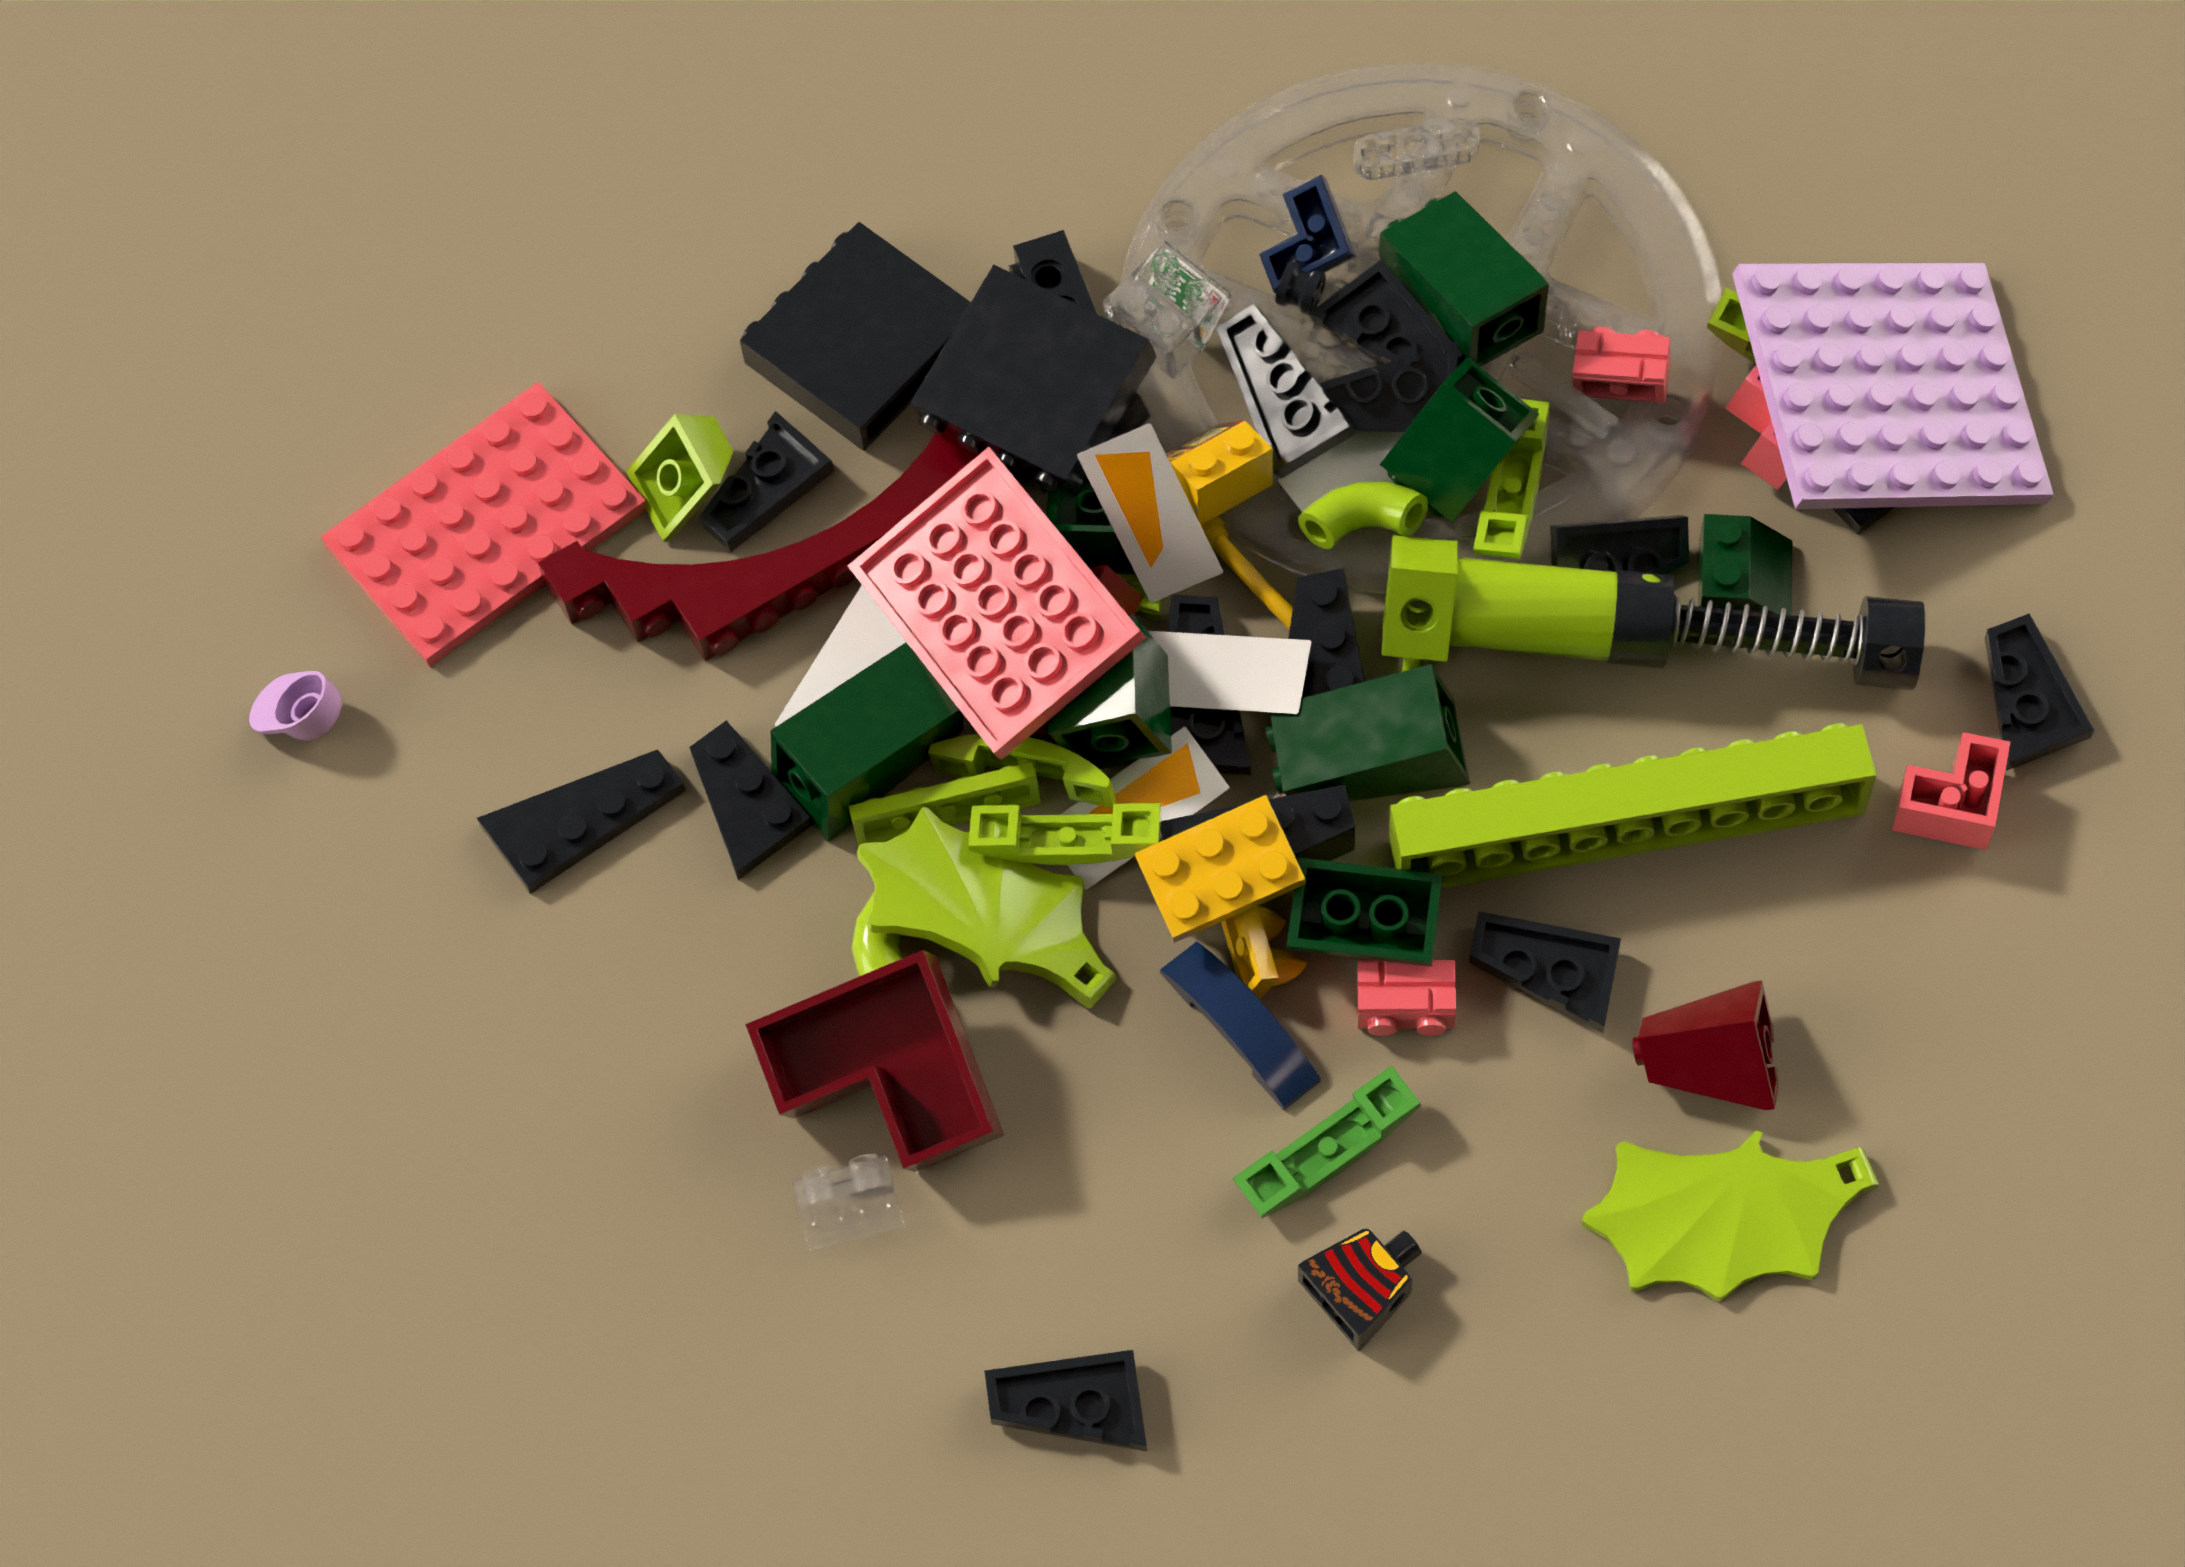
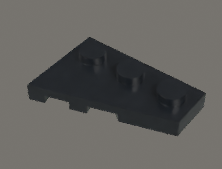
(2031, 694)
(1549, 962)
(1071, 1398)

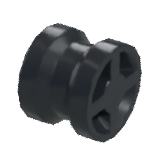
(1300, 288)

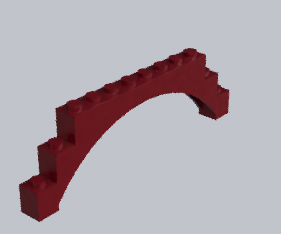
(746, 595)

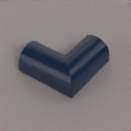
(1320, 236)

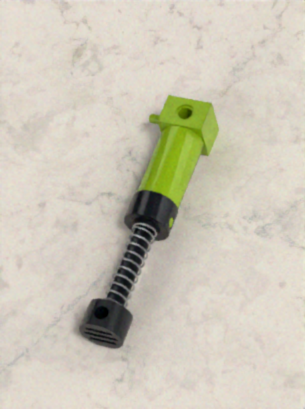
(1617, 617)

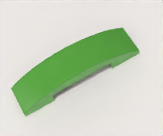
(1329, 1146)

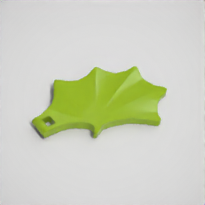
(983, 907)
(1723, 1214)

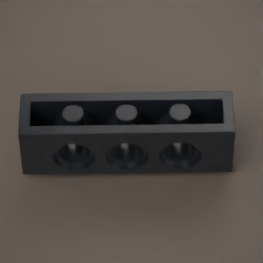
(1052, 262)

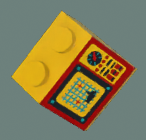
(1222, 468)

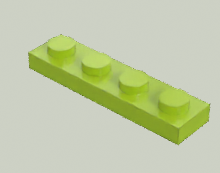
(951, 802)

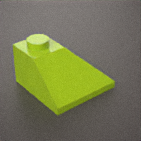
(680, 470)

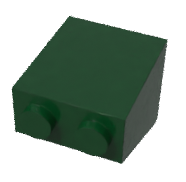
(1458, 439)
(1122, 712)

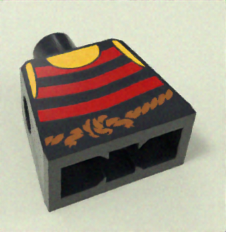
(1360, 1281)

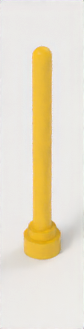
(1246, 571)

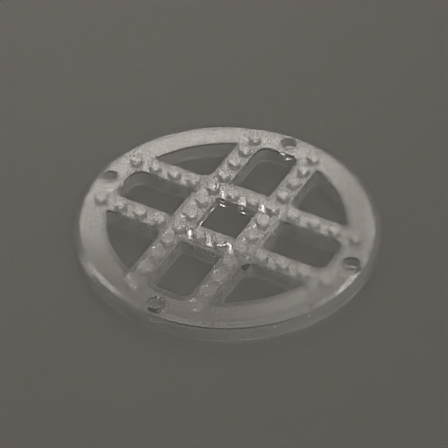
(1582, 157)

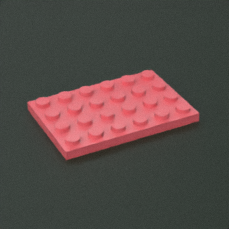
(473, 521)
(996, 603)

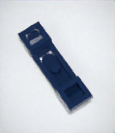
(1243, 1022)

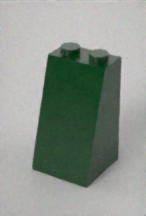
(1466, 277)
(1372, 737)
(862, 738)

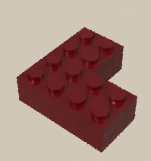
(890, 1034)

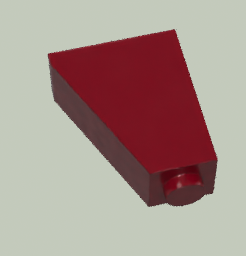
(1713, 1047)

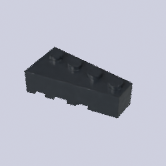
(1314, 822)

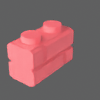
(1622, 365)
(1406, 997)

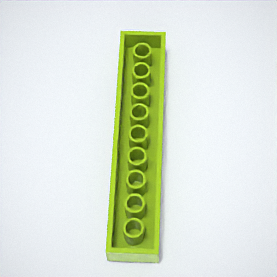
(1635, 806)

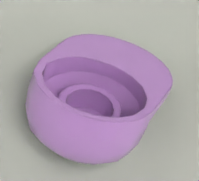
(297, 704)

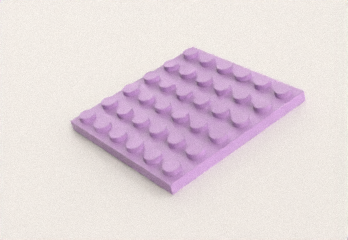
(1891, 385)

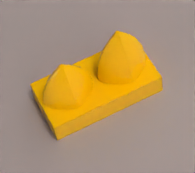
(1250, 952)

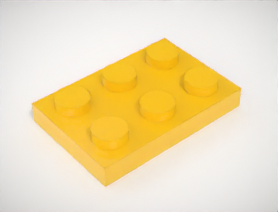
(1220, 868)

